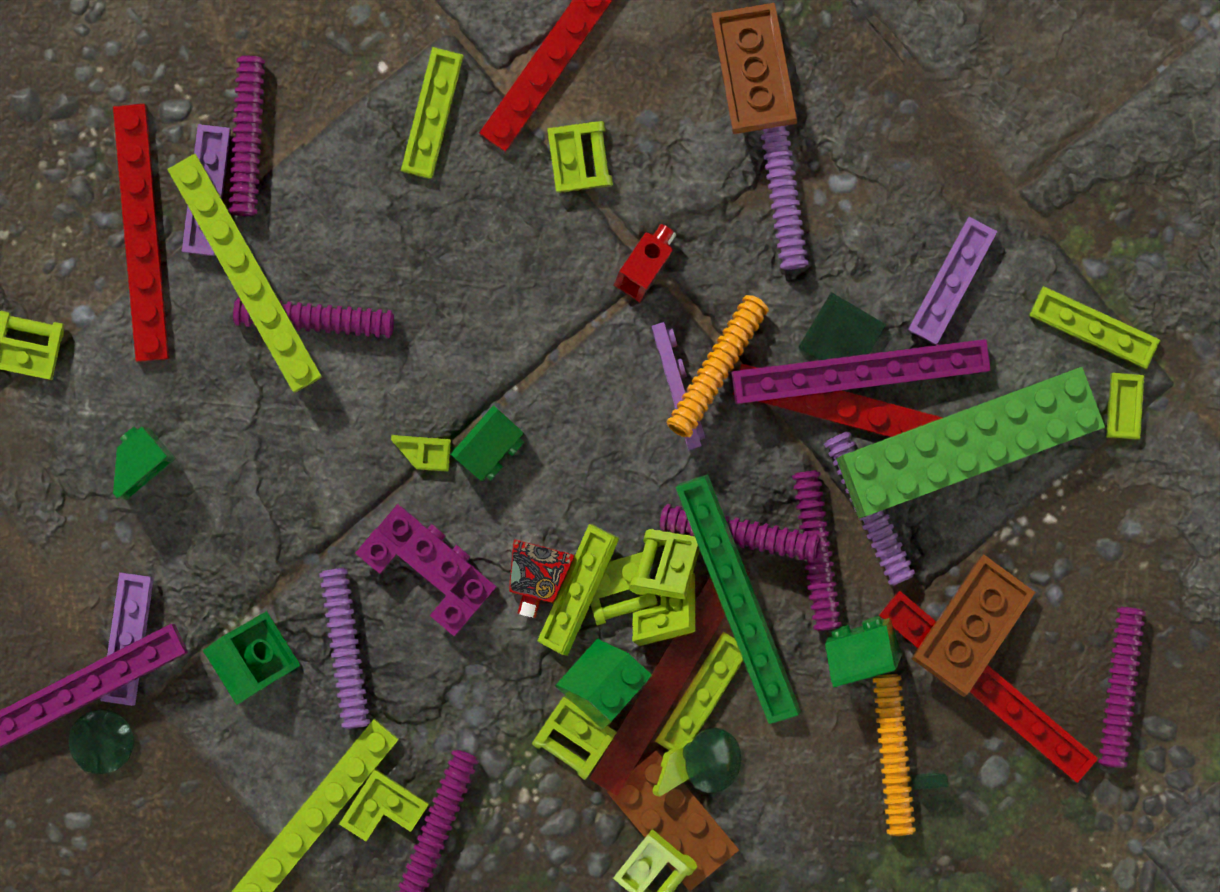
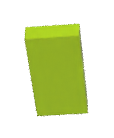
(1125, 406)

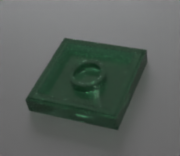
(841, 331)

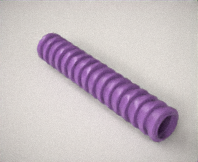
(784, 198)
(876, 524)
(344, 648)

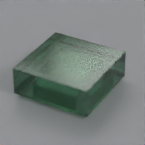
(930, 780)

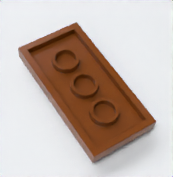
(754, 68)
(973, 625)
(676, 818)

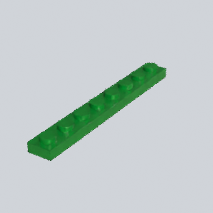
(738, 599)

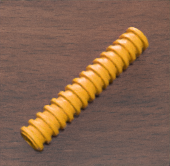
(717, 366)
(894, 755)

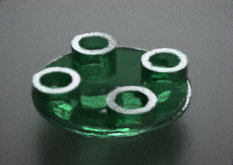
(101, 741)
(712, 760)

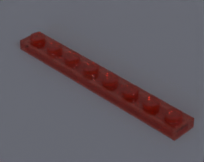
(659, 694)

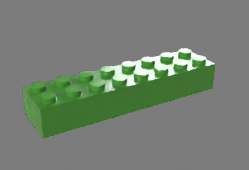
(970, 442)

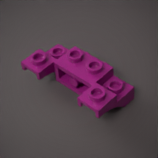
(432, 558)

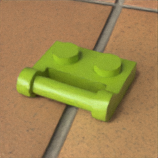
(569, 159)
(25, 356)
(674, 568)
(615, 580)
(580, 729)
(648, 862)

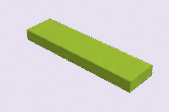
(432, 113)
(1094, 327)
(578, 589)
(702, 693)

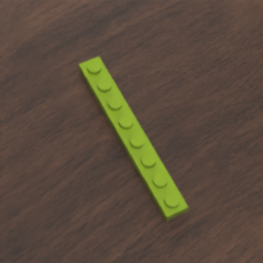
(244, 273)
(319, 810)

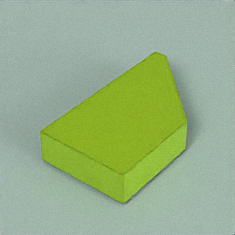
(425, 452)
(673, 770)

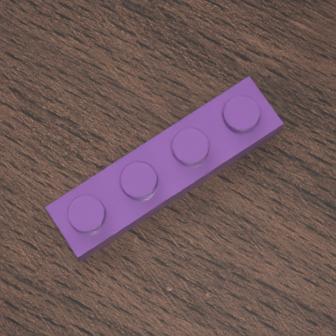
(212, 151)
(952, 281)
(674, 371)
(129, 625)

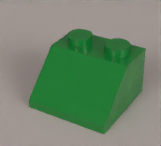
(489, 444)
(138, 461)
(862, 651)
(251, 657)
(603, 681)

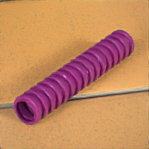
(247, 134)
(328, 319)
(751, 535)
(819, 570)
(1121, 687)
(438, 822)

